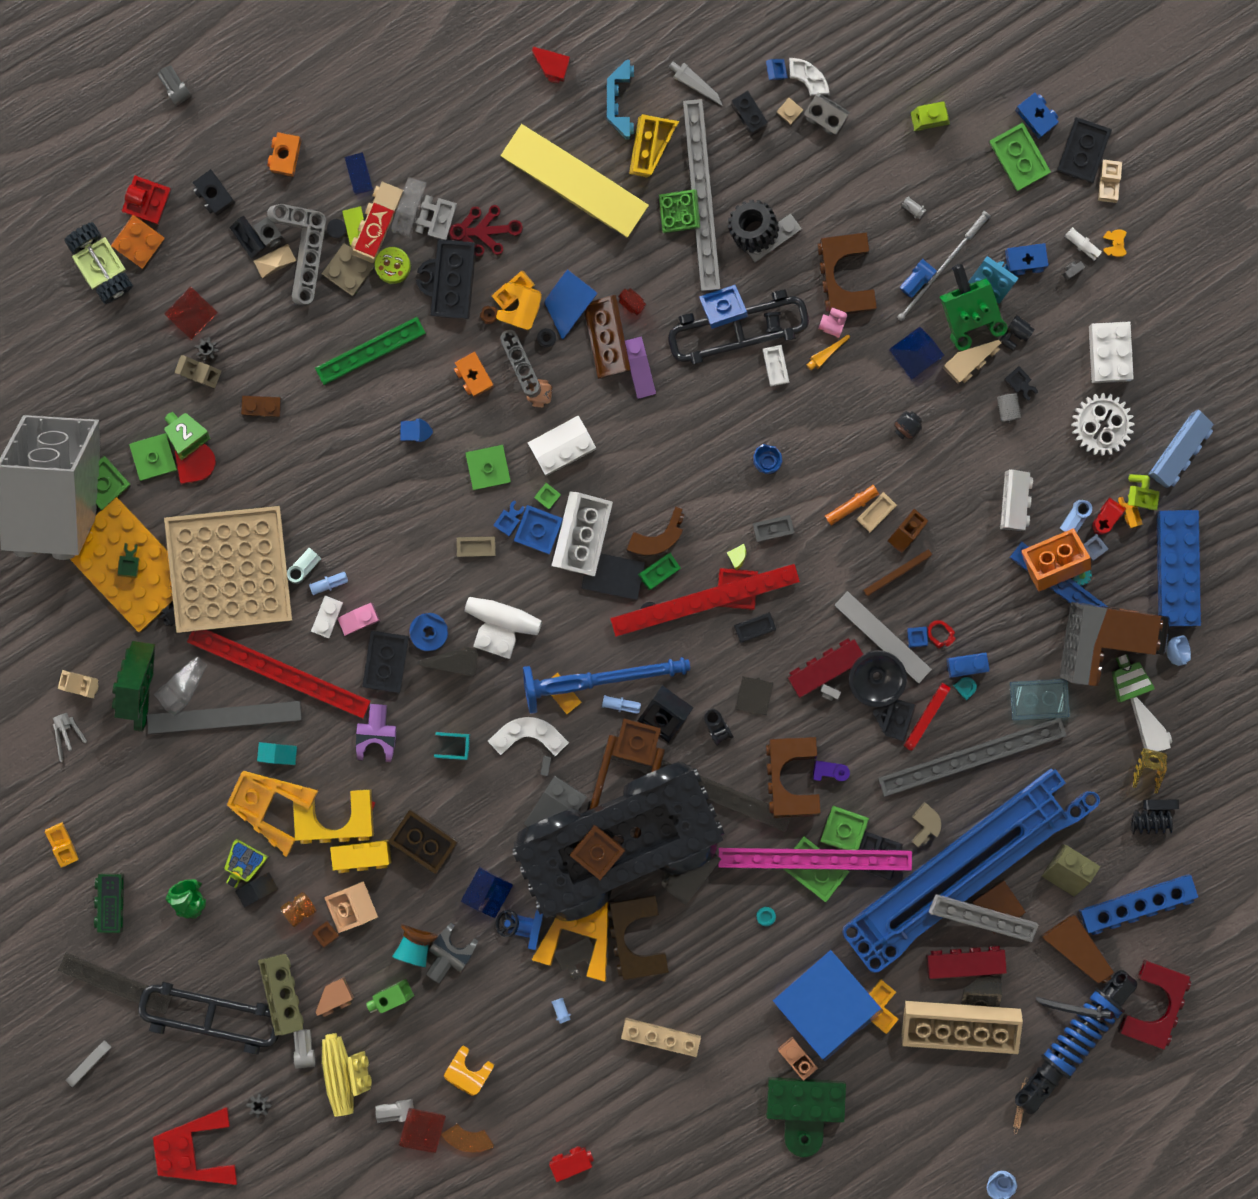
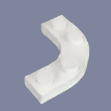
(528, 727)

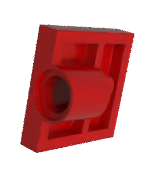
(146, 199)

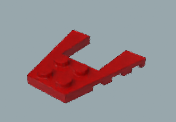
(176, 1151)

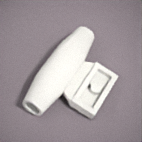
(500, 625)

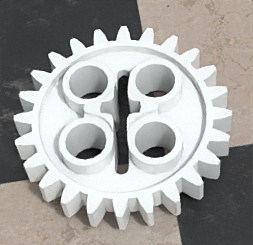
(1088, 415)

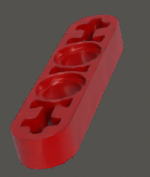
(927, 716)

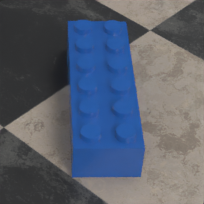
(1179, 566)

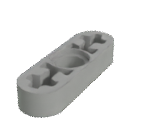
(89, 1062)

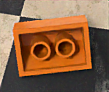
(1056, 559)

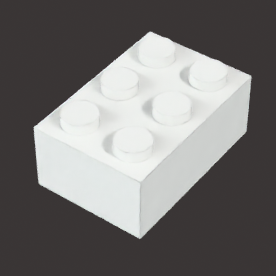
(1111, 352)

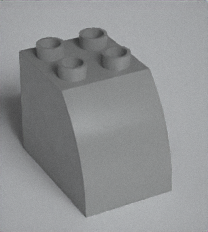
(49, 486)

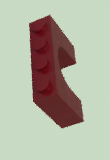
(1158, 1031)

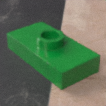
(659, 571)

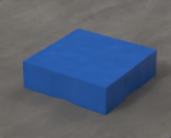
(827, 1005)

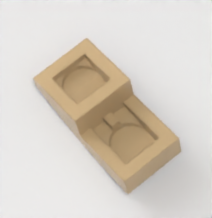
(1109, 181)

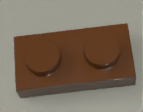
(261, 406)

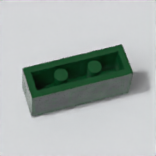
(109, 903)

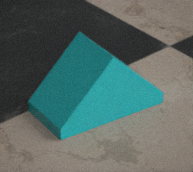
(277, 753)

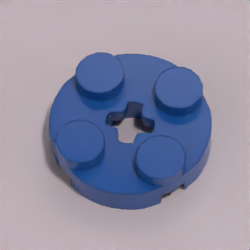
(418, 635)

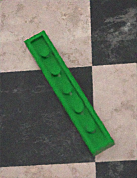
(370, 350)

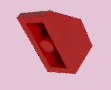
(552, 64)

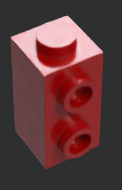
(573, 1163)

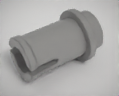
(914, 208)

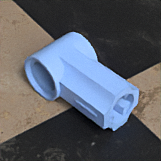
(1074, 518)

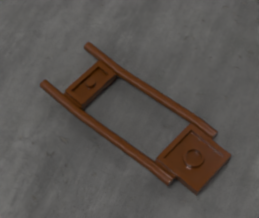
(635, 743)

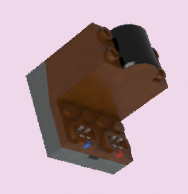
(1101, 627)

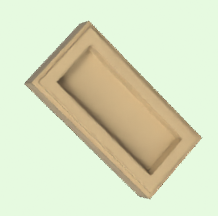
(876, 512)

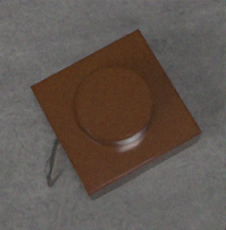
(325, 933)

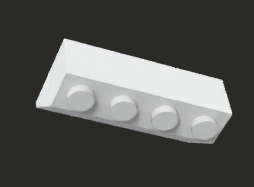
(582, 533)

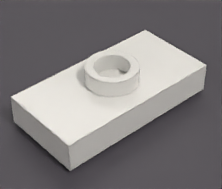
(775, 365)

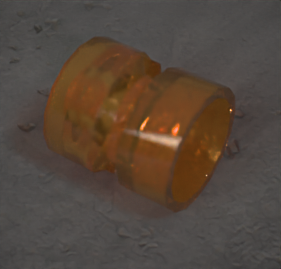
(298, 909)

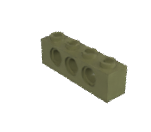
(276, 1004)

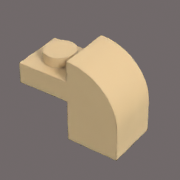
(78, 684)

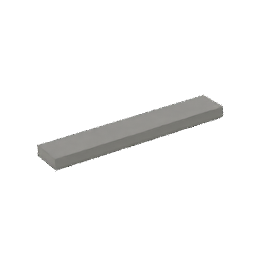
(882, 636)
(983, 918)

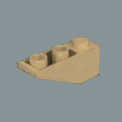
(965, 361)

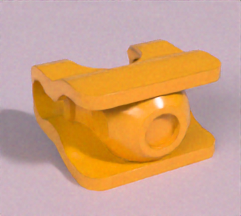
(528, 306)
(463, 1078)

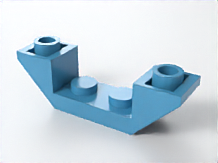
(621, 124)

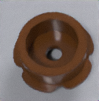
(484, 314)

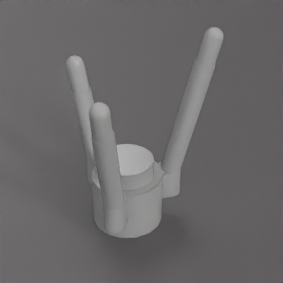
(62, 723)

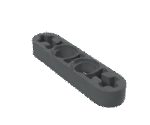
(520, 363)

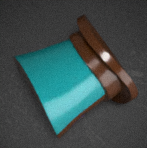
(414, 946)

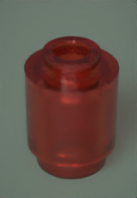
(632, 301)

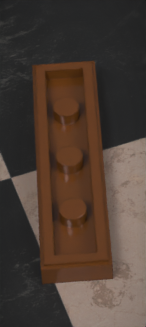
(897, 572)

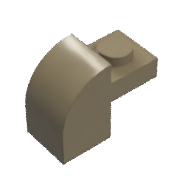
(197, 371)
(930, 821)

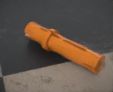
(851, 505)

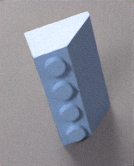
(1181, 448)

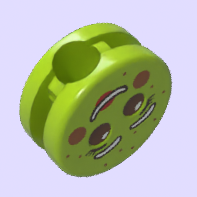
(392, 265)

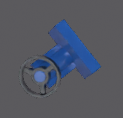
(520, 926)

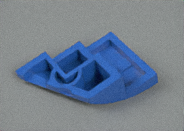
(568, 302)

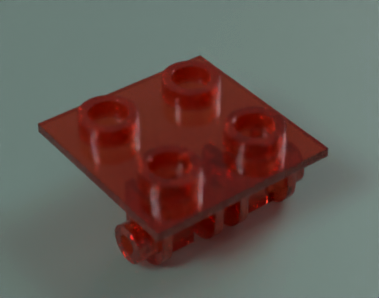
(190, 313)

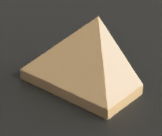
(274, 260)

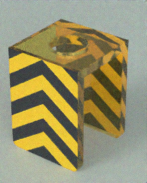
(1144, 761)

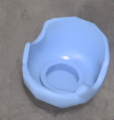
(1178, 650)
(1001, 1185)

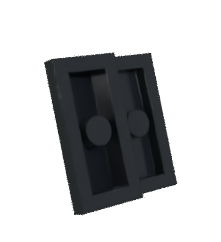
(875, 842)

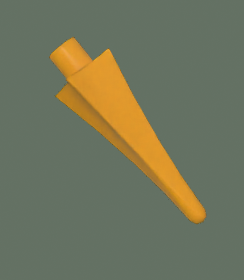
(819, 358)

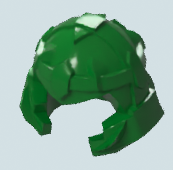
(186, 898)

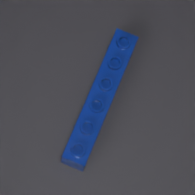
(1187, 895)

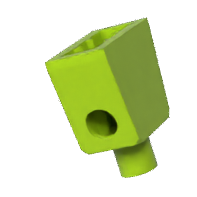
(930, 116)

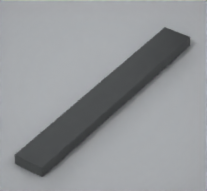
(224, 717)

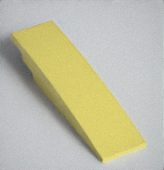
(574, 181)

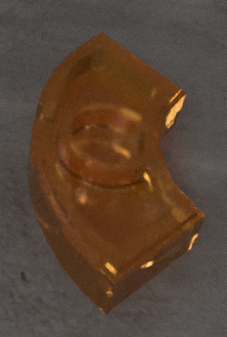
(467, 1140)

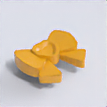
(1118, 244)

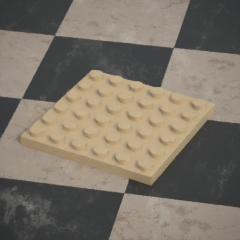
(228, 569)

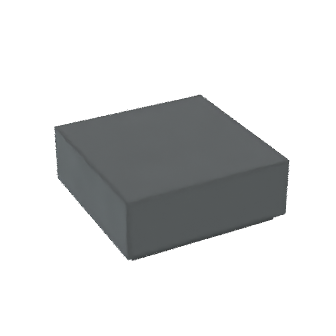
(545, 765)

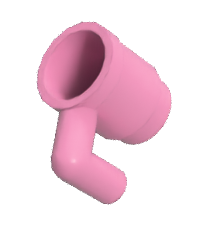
(833, 323)

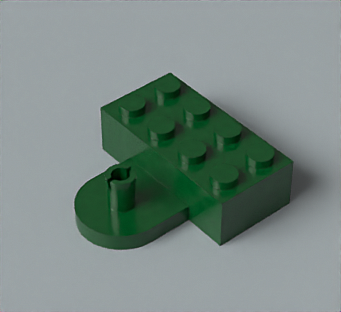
(134, 683)
(805, 1109)

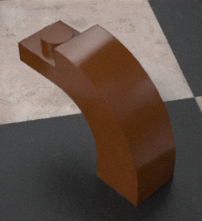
(654, 545)

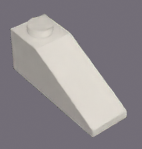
(1152, 732)

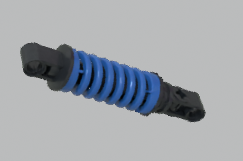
(1062, 1059)

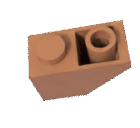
(334, 995)
(797, 1058)

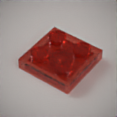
(422, 1130)

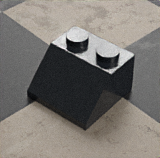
(666, 712)

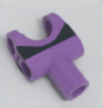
(376, 732)

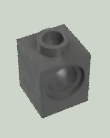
(266, 224)

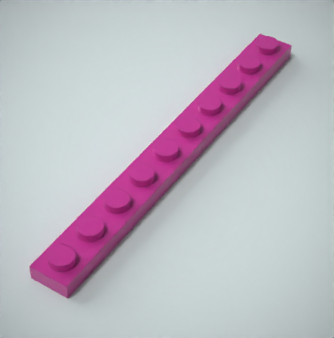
(815, 859)

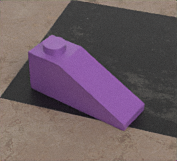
(640, 368)

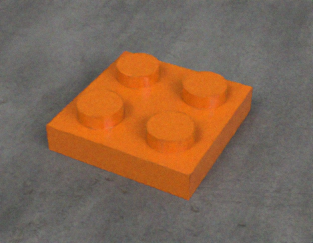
(137, 241)

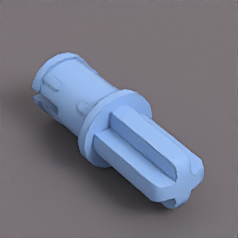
(328, 583)
(621, 705)

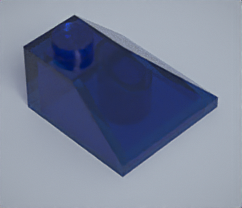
(916, 352)

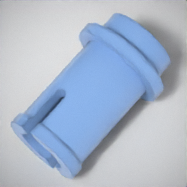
(561, 1011)

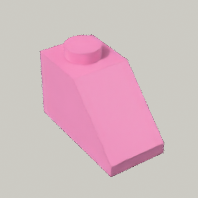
(358, 619)

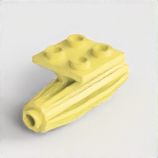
(343, 1074)

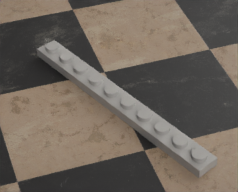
(701, 182)

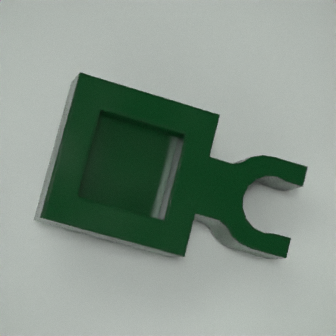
(128, 564)

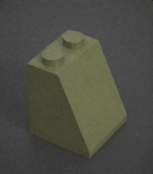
(1070, 870)

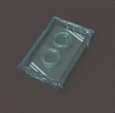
(1039, 699)

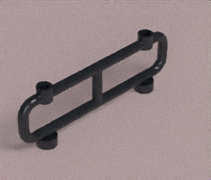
(779, 298)
(158, 1024)

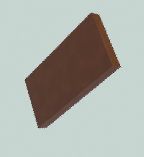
(607, 337)

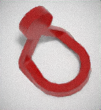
(948, 642)

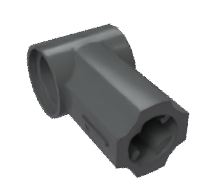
(176, 89)

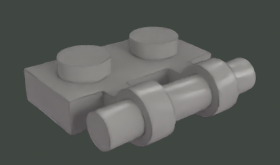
(441, 220)

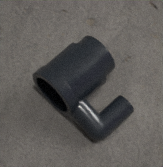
(1018, 328)

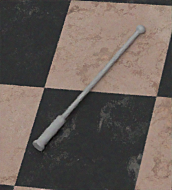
(968, 236)

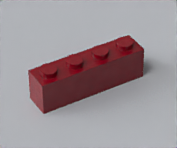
(825, 668)
(966, 963)

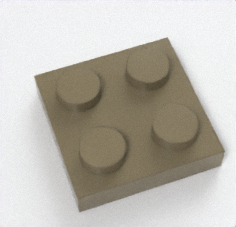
(348, 270)

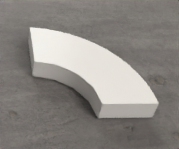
(809, 76)

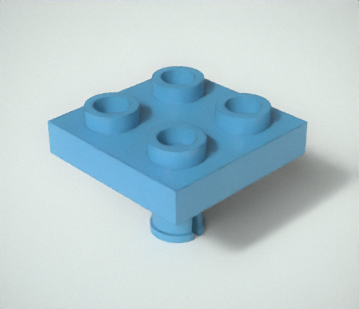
(998, 276)

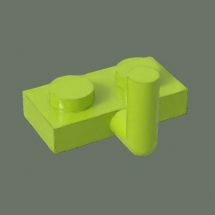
(1142, 496)

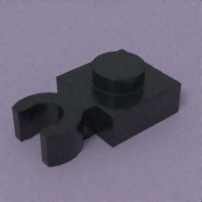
(1019, 381)

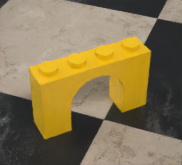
(360, 823)

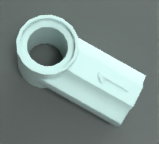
(304, 564)

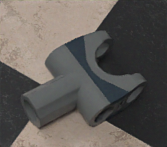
(448, 955)

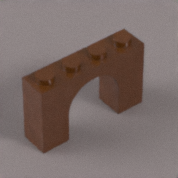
(832, 251)
(784, 803)

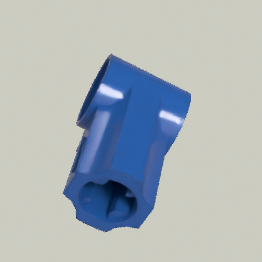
(921, 274)

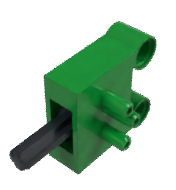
(971, 308)

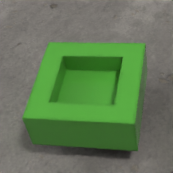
(547, 496)

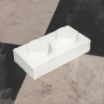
(327, 617)

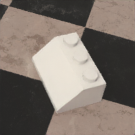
(562, 445)
(1016, 500)

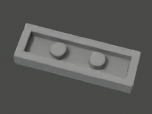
(787, 228)

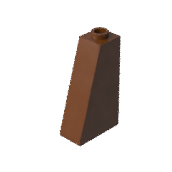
(1077, 946)

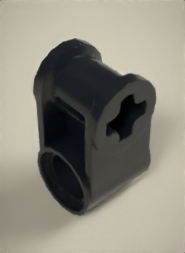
(717, 727)

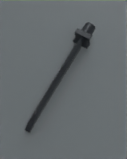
(1100, 1014)

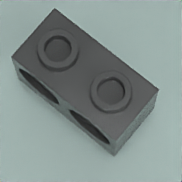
(829, 109)

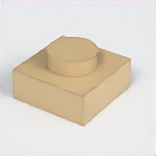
(789, 111)

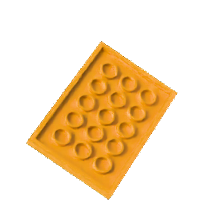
(135, 598)

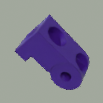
(837, 771)

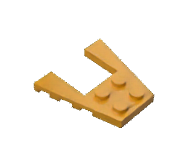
(253, 797)
(591, 926)

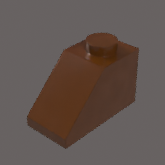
(907, 530)

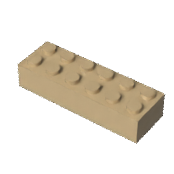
(961, 1027)

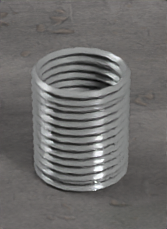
(1008, 407)

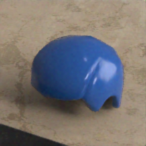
(767, 459)

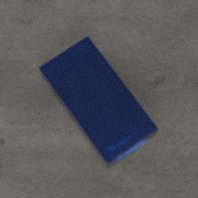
(358, 173)

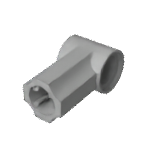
(303, 1054)
(394, 1111)

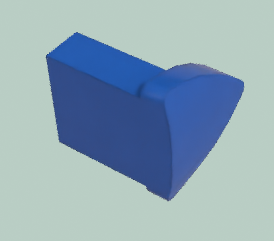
(415, 430)

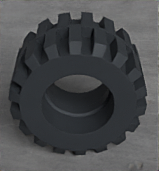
(750, 213)

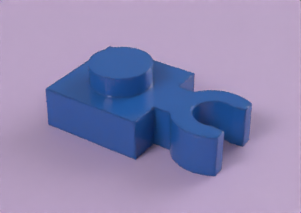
(508, 521)

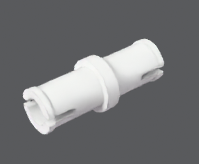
(1083, 244)

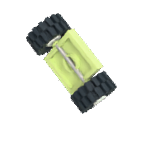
(98, 263)

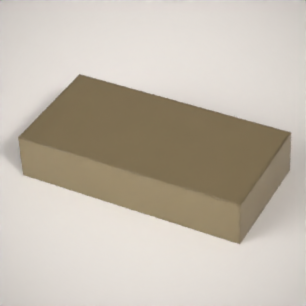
(476, 546)

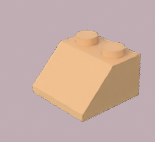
(351, 907)

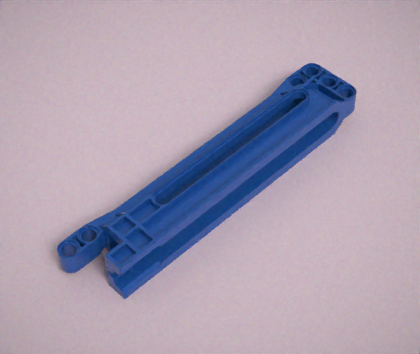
(1030, 809)

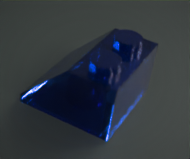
(487, 892)

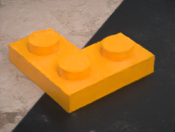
(882, 994)

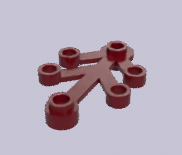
(482, 231)

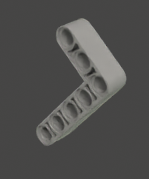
(305, 247)

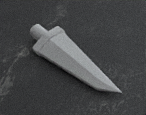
(689, 78)

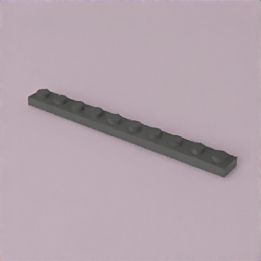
(972, 757)

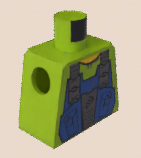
(243, 862)

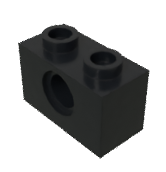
(749, 113)
(204, 185)

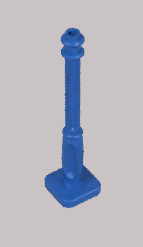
(571, 683)

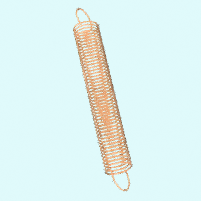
(1020, 1115)

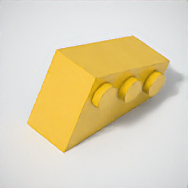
(649, 143)
(361, 856)

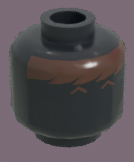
(908, 425)

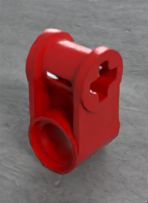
(1109, 515)

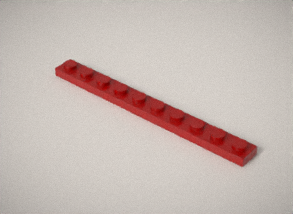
(705, 600)
(280, 672)

